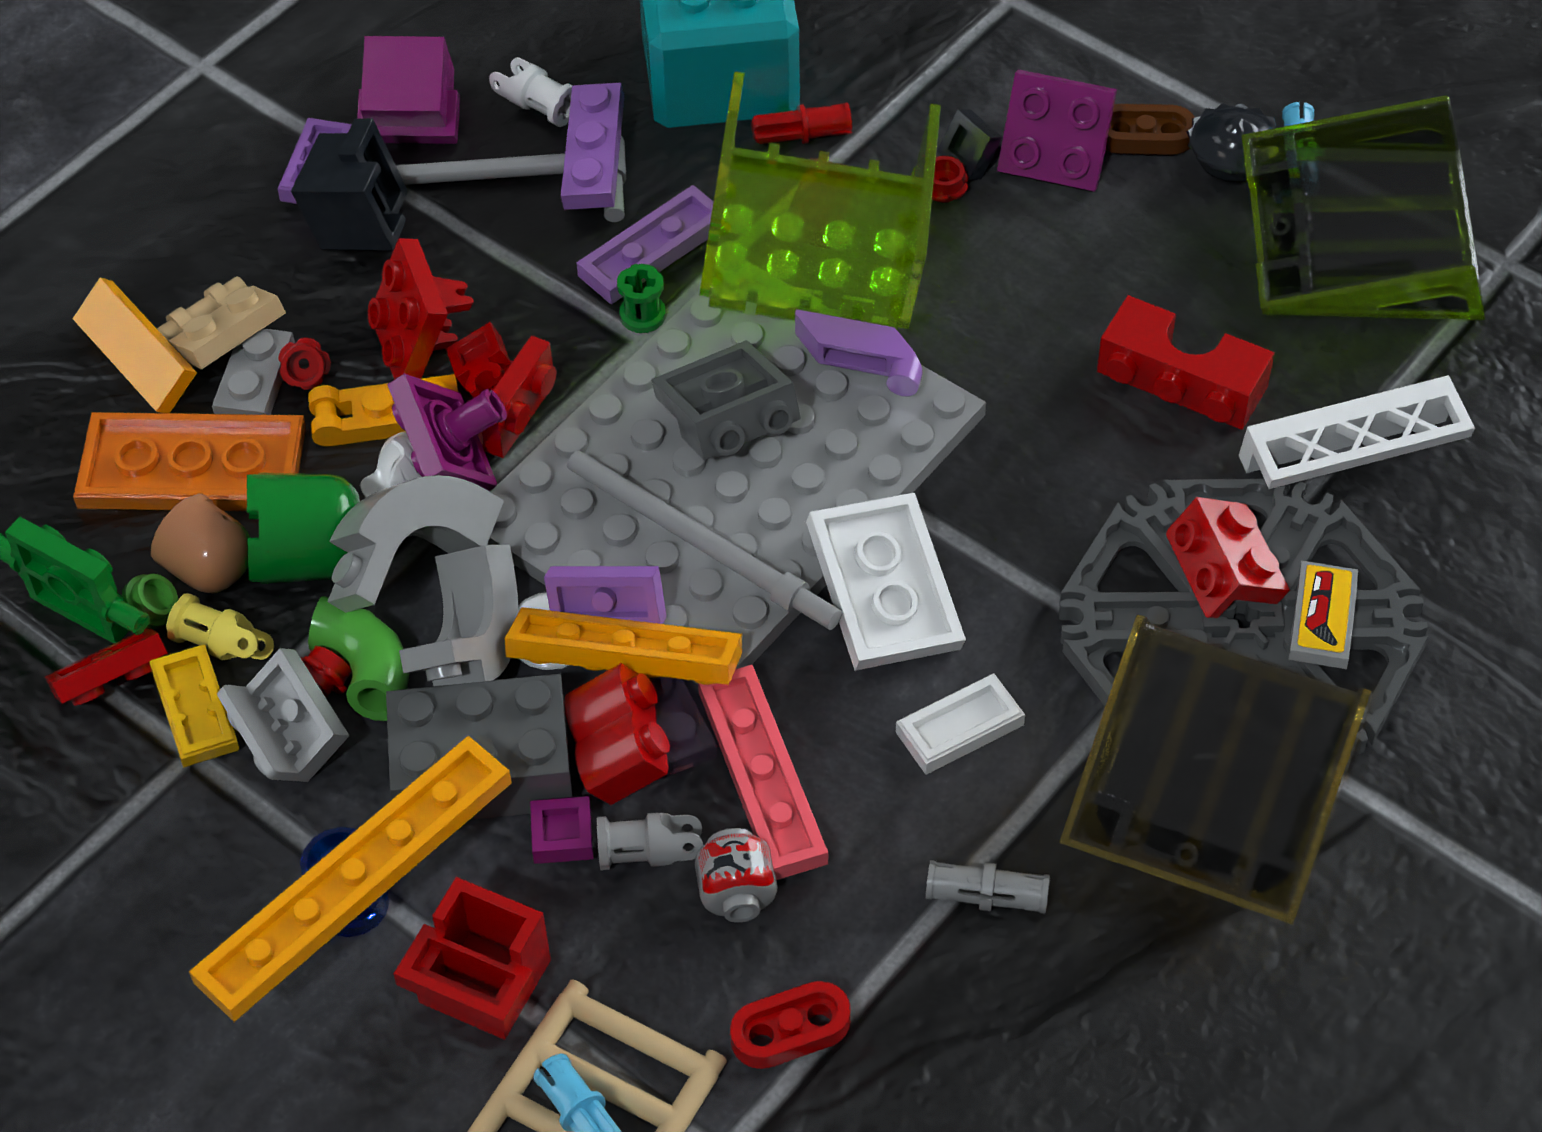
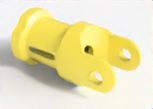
(227, 632)

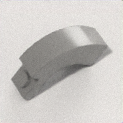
(435, 507)
(477, 615)

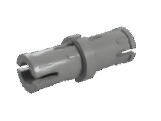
(987, 886)

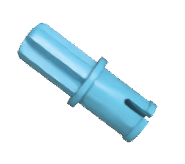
(578, 1105)

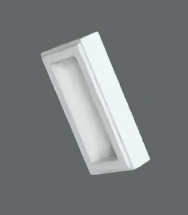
(960, 723)

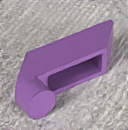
(860, 348)

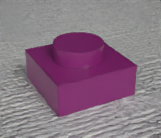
(561, 830)

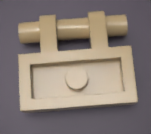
(220, 321)

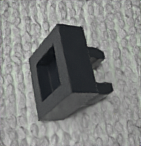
(971, 143)

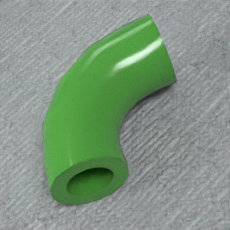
(367, 648)

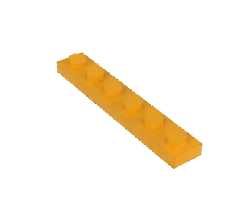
(350, 878)

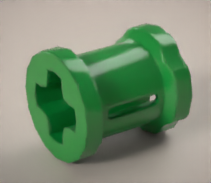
(652, 308)

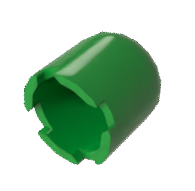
(296, 524)

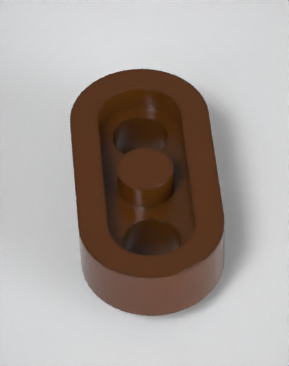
(1149, 129)

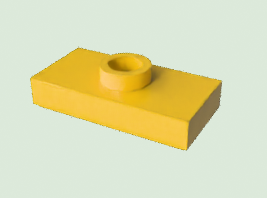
(192, 705)

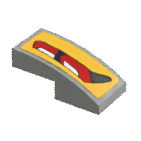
(1323, 614)

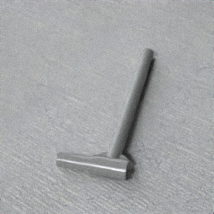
(507, 168)

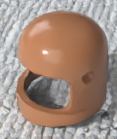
(201, 545)

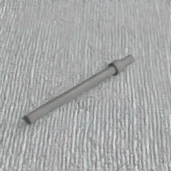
(785, 589)

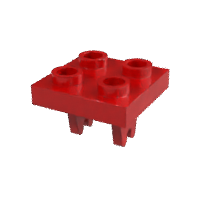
(414, 310)

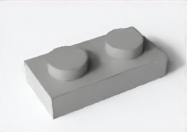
(252, 375)

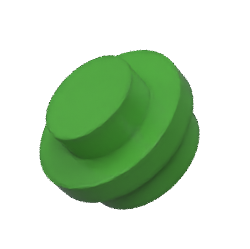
(151, 595)

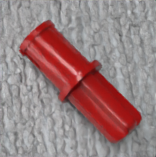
(802, 124)

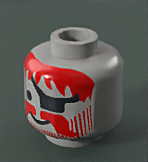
(735, 875)

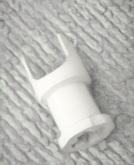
(534, 90)

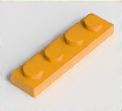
(641, 646)

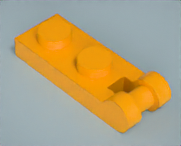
(370, 411)

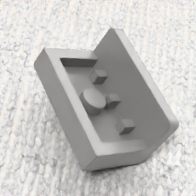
(284, 719)

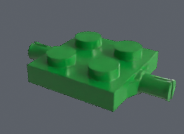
(70, 580)

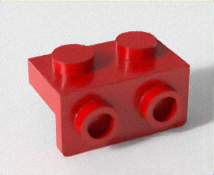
(521, 392)
(1225, 556)

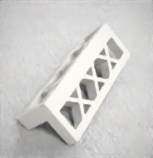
(1352, 424)

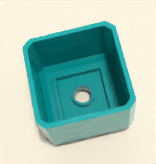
(700, 44)

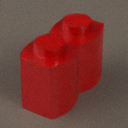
(617, 733)

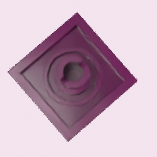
(1056, 130)
(446, 428)

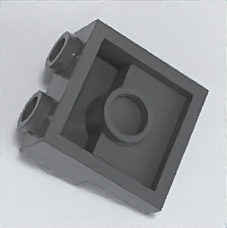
(728, 400)

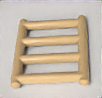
(574, 1002)

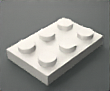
(885, 581)

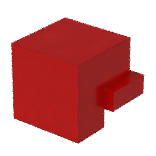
(477, 958)

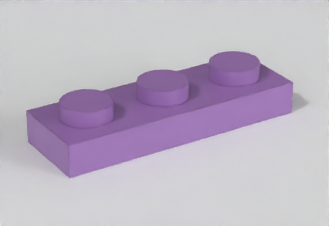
(592, 146)
(652, 241)

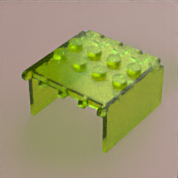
(817, 232)

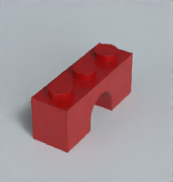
(1217, 384)

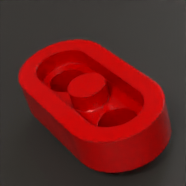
(786, 1021)

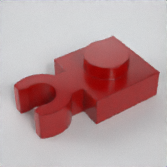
(479, 359)

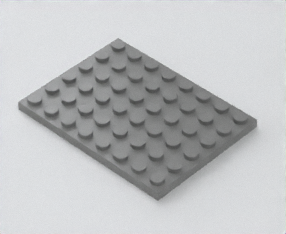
(845, 450)

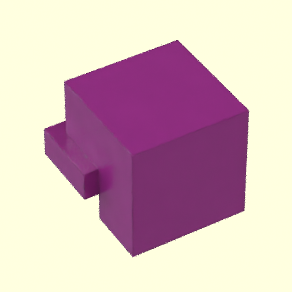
(409, 89)

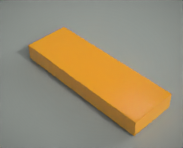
(134, 346)

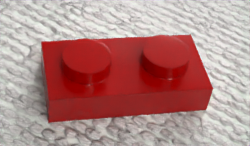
(85, 678)

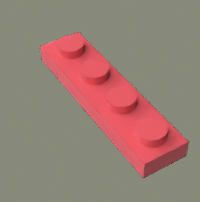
(764, 773)

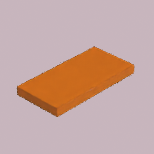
(166, 457)

